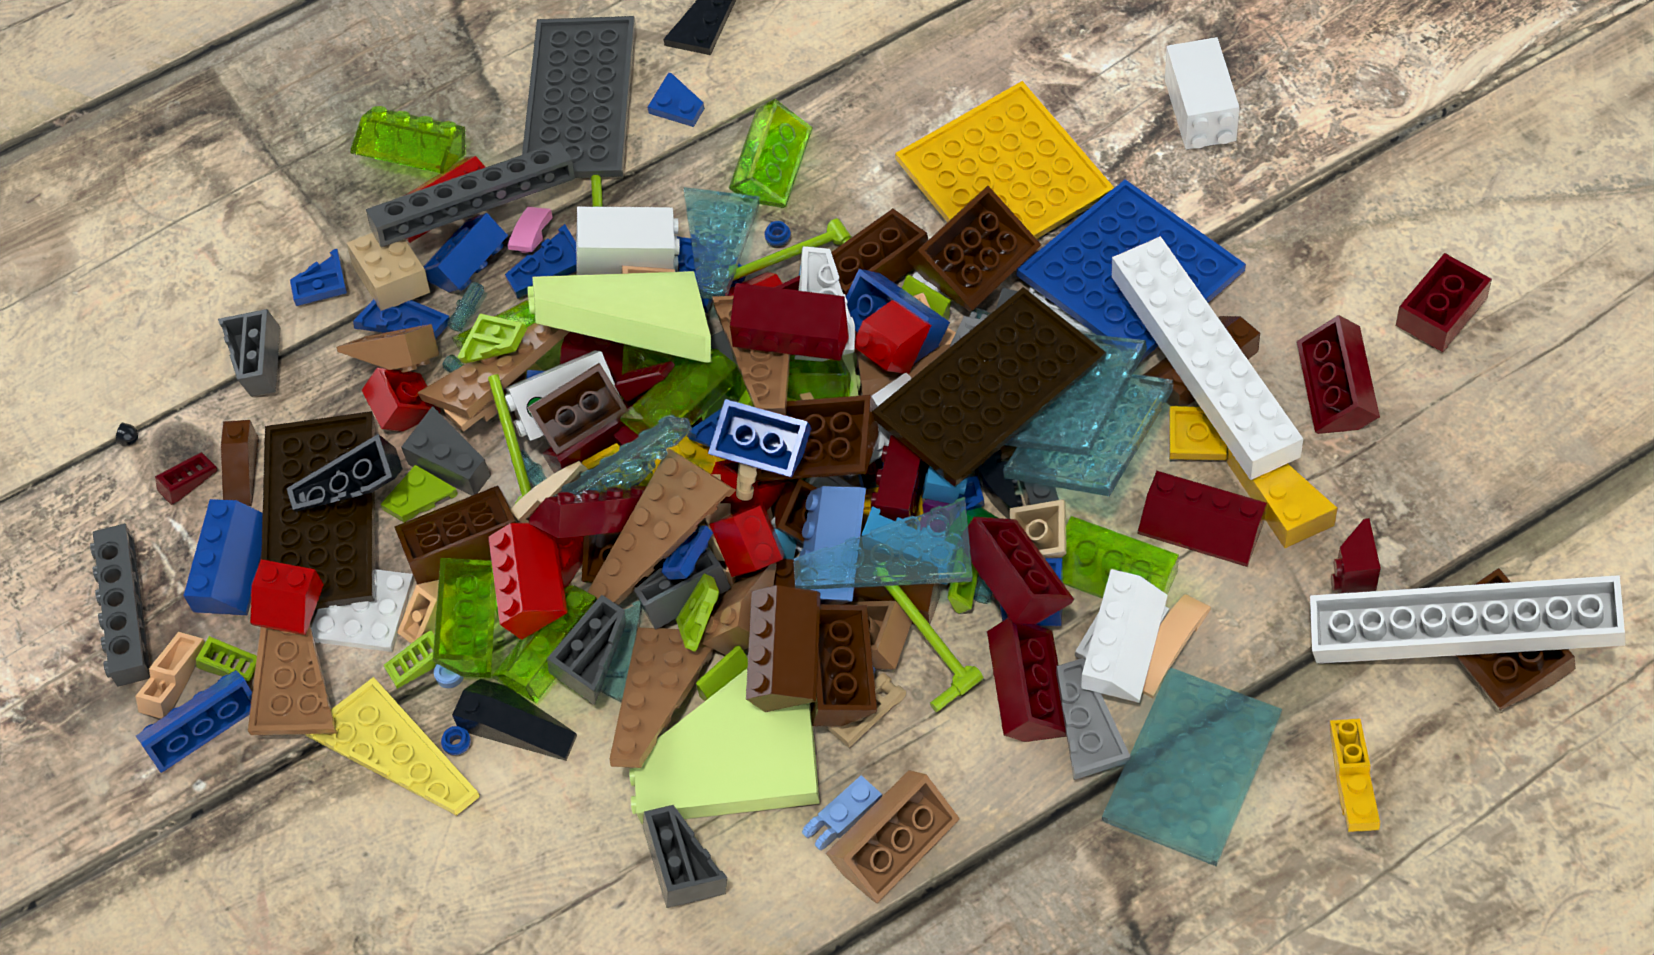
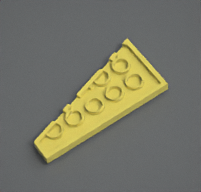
(388, 742)

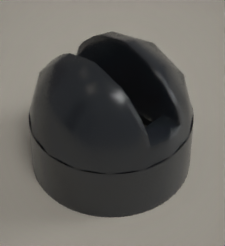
(126, 434)

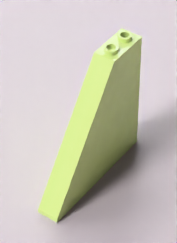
(632, 308)
(730, 759)

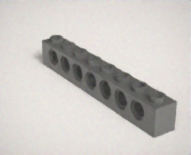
(470, 194)

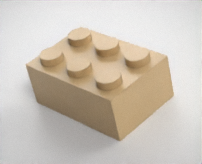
(388, 272)

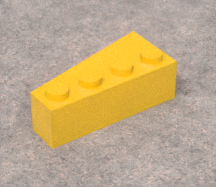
(1293, 505)

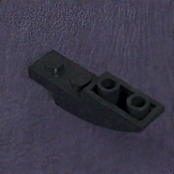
(996, 486)

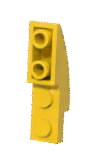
(1353, 775)

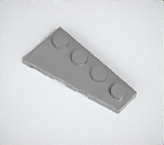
(1089, 727)

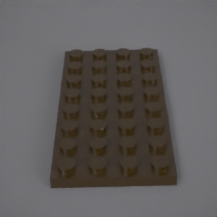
(988, 386)
(330, 537)

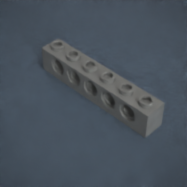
(133, 664)

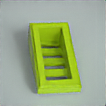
(416, 648)
(223, 649)

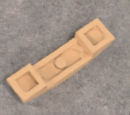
(1171, 638)

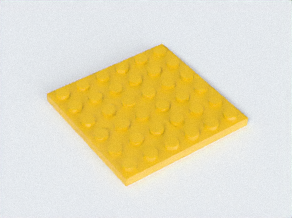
(1014, 151)

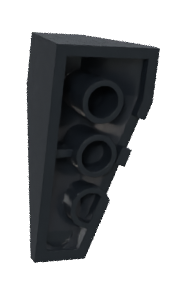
(348, 476)

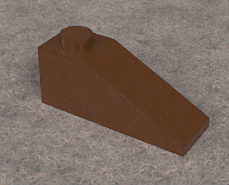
(238, 460)

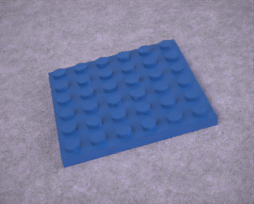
(1077, 263)

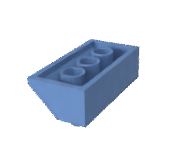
(831, 519)

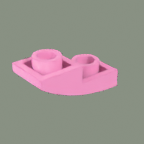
(528, 229)

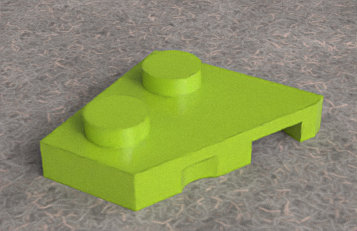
(491, 338)
(416, 494)
(697, 611)

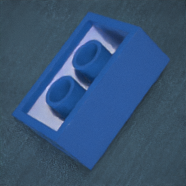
(465, 253)
(759, 438)

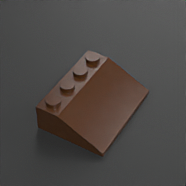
(975, 250)
(839, 438)
(453, 532)
(1516, 675)

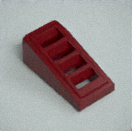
(640, 380)
(175, 490)

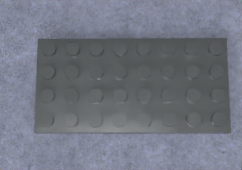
(582, 91)

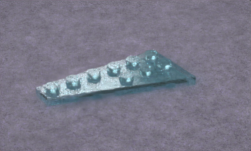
(718, 234)
(633, 459)
(902, 553)

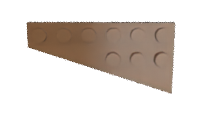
(762, 371)
(468, 387)
(661, 521)
(655, 685)
(289, 687)

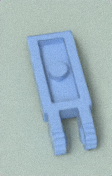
(843, 812)

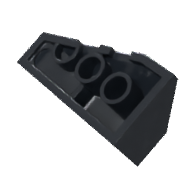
(509, 718)

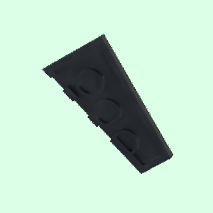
(700, 26)

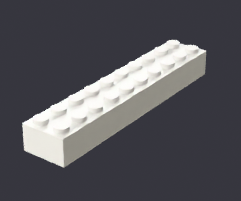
(1207, 358)
(1468, 620)

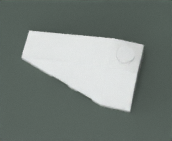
(820, 275)

